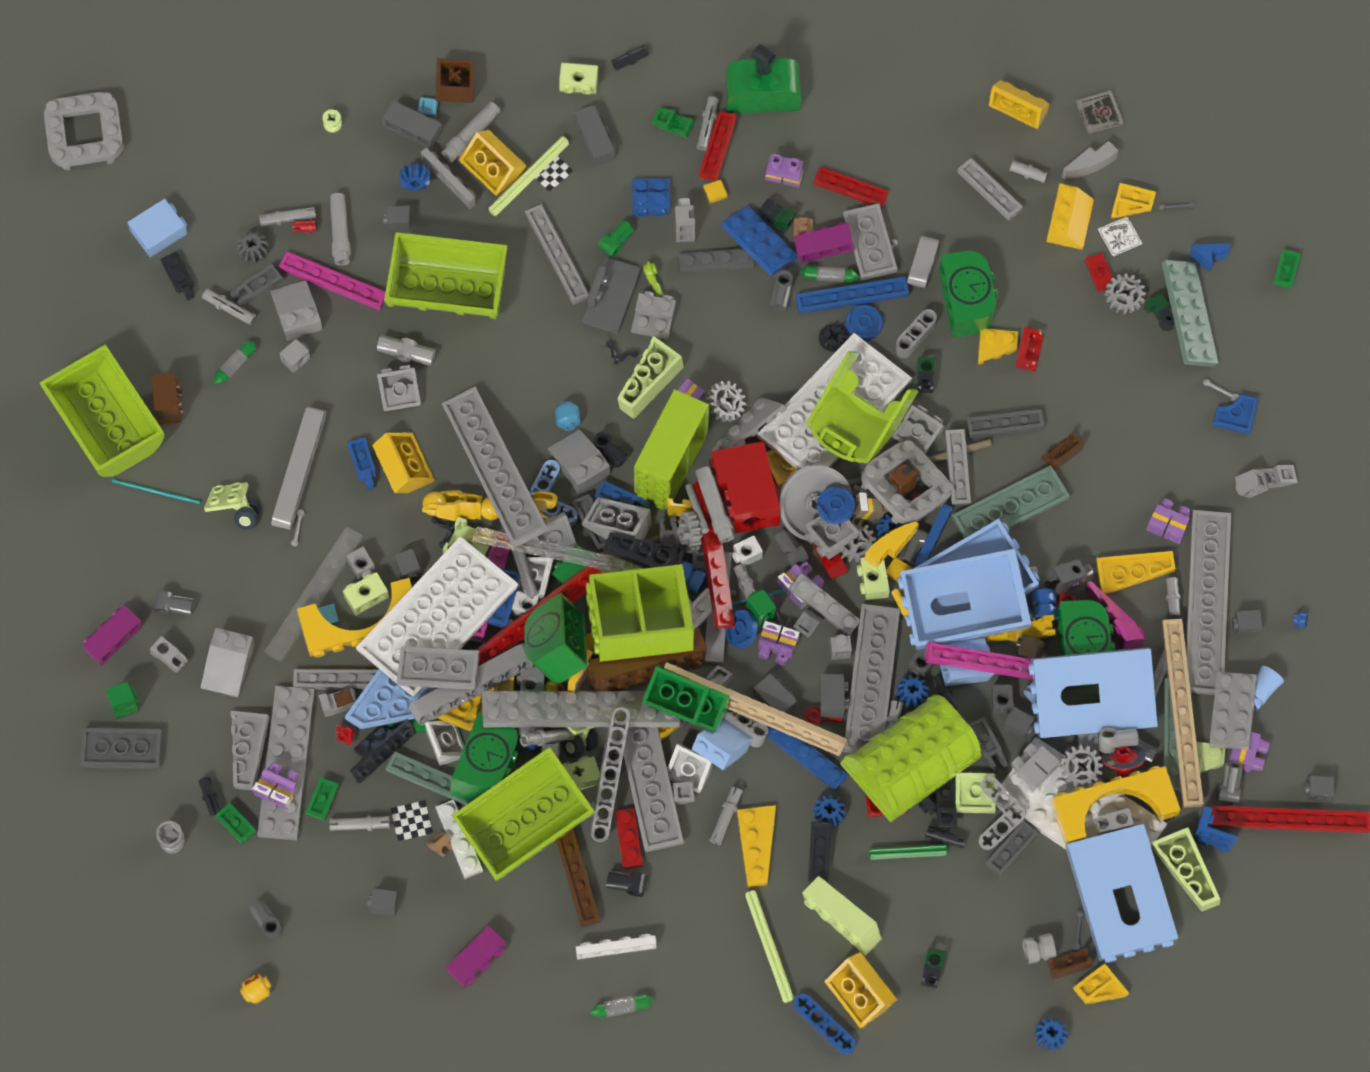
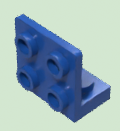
(1210, 836)

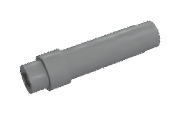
(458, 144)
(341, 246)
(720, 521)

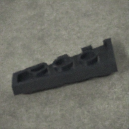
(643, 552)

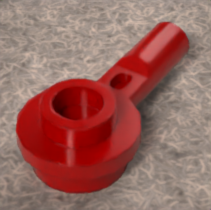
(813, 716)

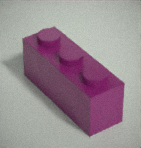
(824, 242)
(112, 635)
(476, 957)

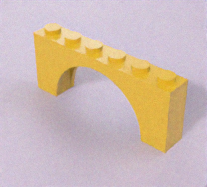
(324, 637)
(1150, 786)

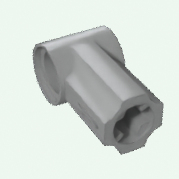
(1111, 739)

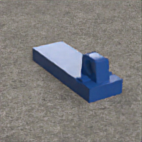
(503, 613)

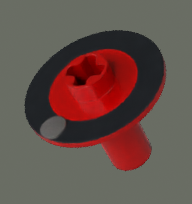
(1124, 759)

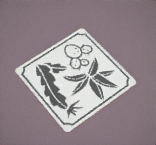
(1120, 236)

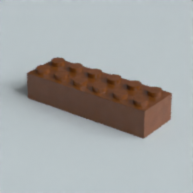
(627, 672)

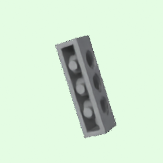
(535, 679)

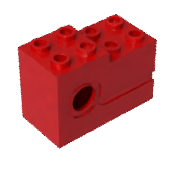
(746, 486)

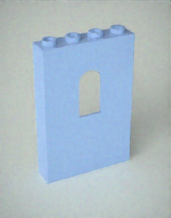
(987, 540)
(993, 593)
(1124, 692)
(1113, 863)

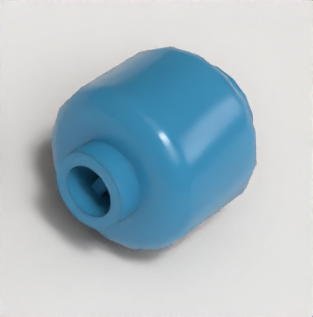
(567, 416)

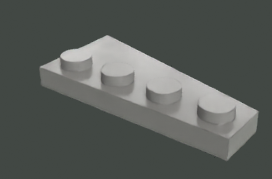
(748, 425)
(248, 742)

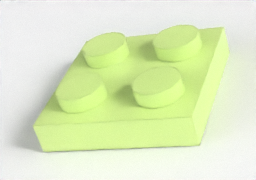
(969, 794)

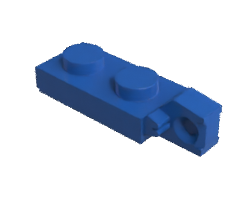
(362, 461)

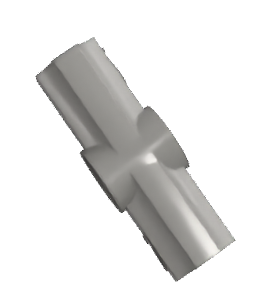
(406, 350)

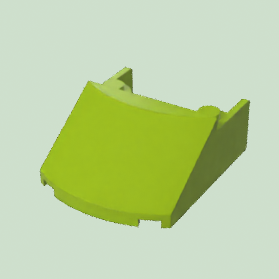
(849, 423)

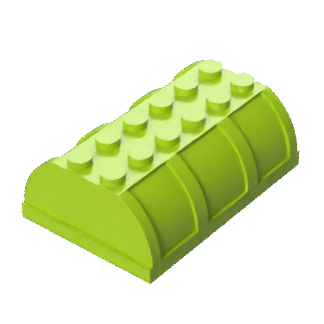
(446, 275)
(104, 412)
(913, 757)
(523, 814)

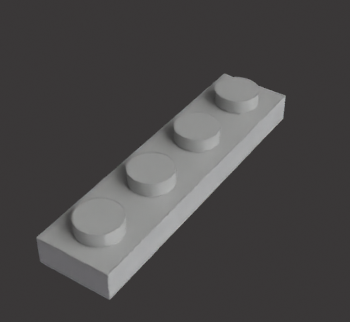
(444, 173)
(990, 189)
(957, 467)
(824, 604)

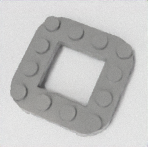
(88, 153)
(903, 512)

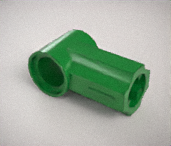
(613, 242)

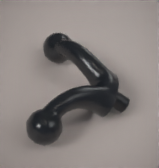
(609, 344)
(450, 528)

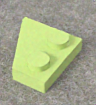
(1209, 757)

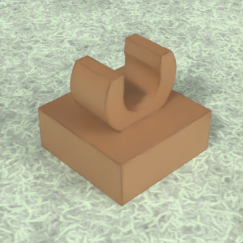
(803, 225)
(438, 842)

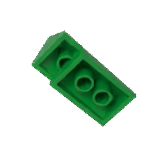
(686, 699)

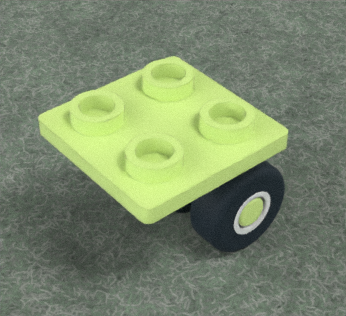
(235, 497)
(583, 739)

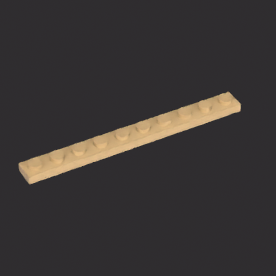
(1182, 713)
(771, 717)

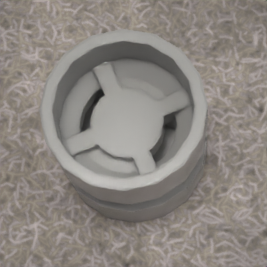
(170, 837)
(1039, 948)

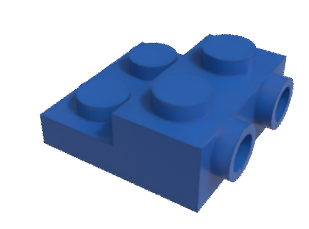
(651, 197)

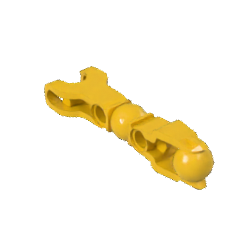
(456, 504)

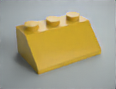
(1018, 104)
(492, 162)
(1070, 217)
(403, 462)
(860, 990)

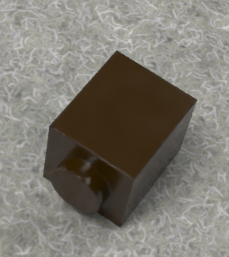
(1030, 646)

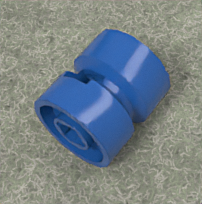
(694, 578)
(1043, 603)

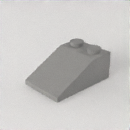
(296, 310)
(580, 461)
(618, 518)
(227, 662)

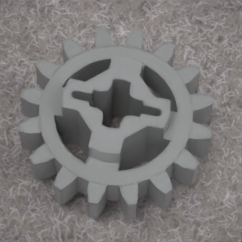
(1128, 286)
(726, 401)
(689, 532)
(862, 543)
(1075, 772)

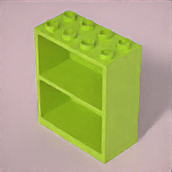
(671, 449)
(640, 613)

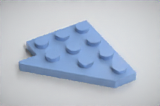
(382, 703)

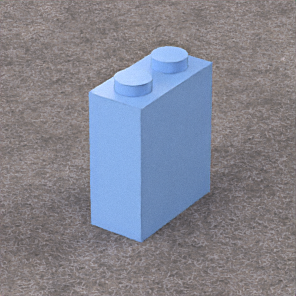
(157, 227)
(959, 676)
(722, 746)

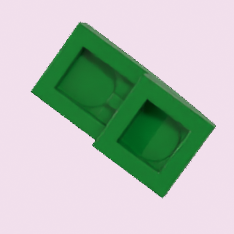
(671, 122)

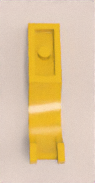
(1039, 629)

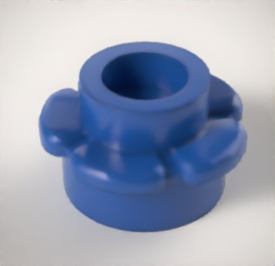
(1300, 619)

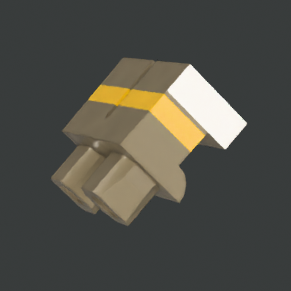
(867, 509)

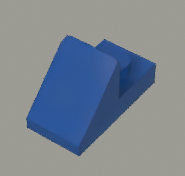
(1206, 252)

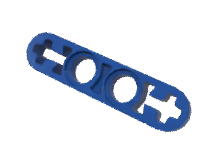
(934, 535)
(824, 1024)

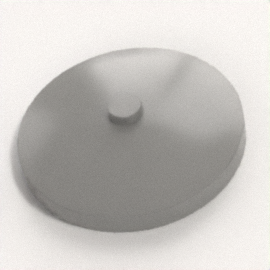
(800, 495)

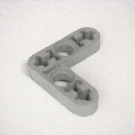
(1006, 817)

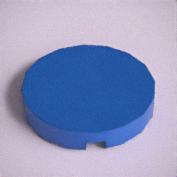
(864, 322)
(835, 505)
(744, 631)

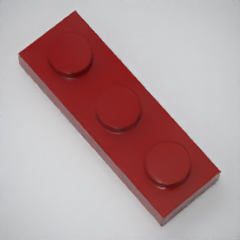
(628, 838)

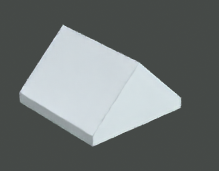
(541, 572)
(445, 741)
(688, 767)

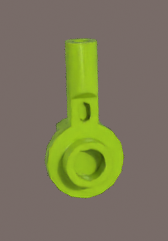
(650, 271)

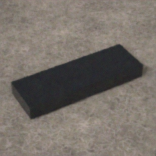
(819, 850)

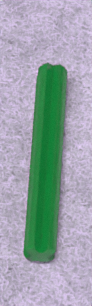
(908, 851)

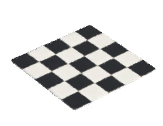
(554, 174)
(411, 820)

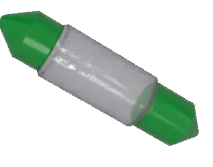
(829, 274)
(234, 362)
(621, 1006)

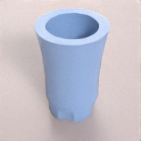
(1266, 684)

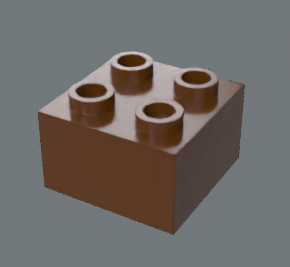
(454, 80)
(167, 398)

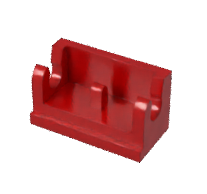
(1029, 349)

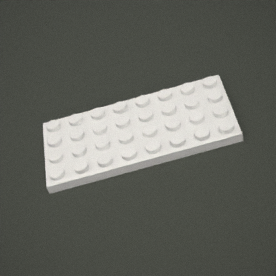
(878, 384)
(439, 609)
(1040, 811)

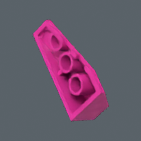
(1125, 630)

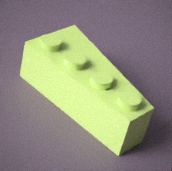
(650, 377)
(1186, 865)
(842, 915)

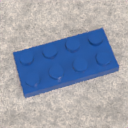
(759, 240)

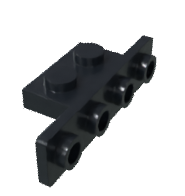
(379, 747)

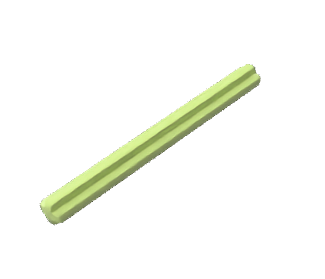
(528, 176)
(769, 946)

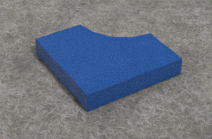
(1237, 416)

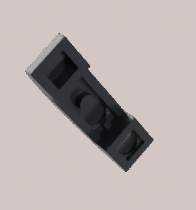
(946, 805)

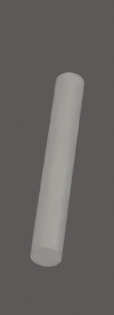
(697, 509)

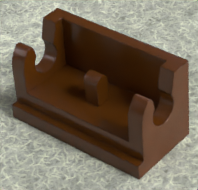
(1063, 451)
(901, 482)
(1069, 963)

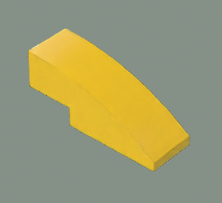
(890, 544)

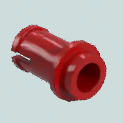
(304, 226)

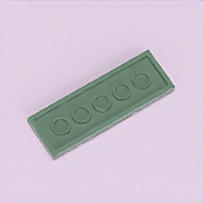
(1189, 313)
(1014, 503)

